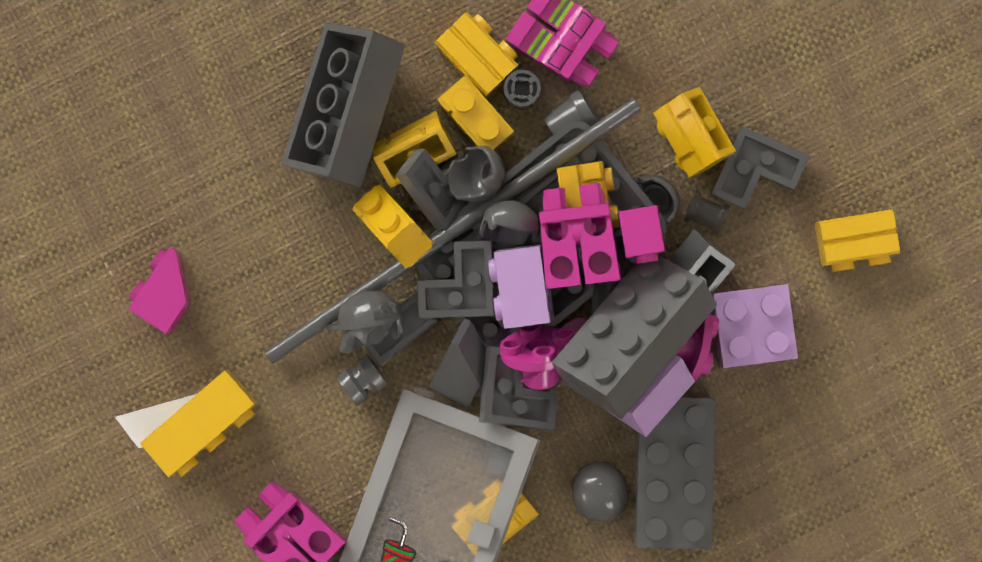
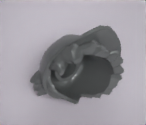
(368, 320)

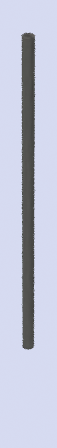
(462, 224)

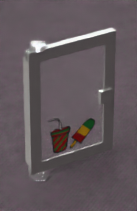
(440, 486)

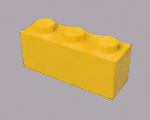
(200, 424)

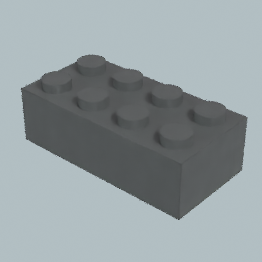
(343, 104)
(634, 334)
(676, 478)

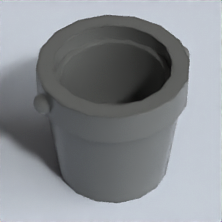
(573, 109)

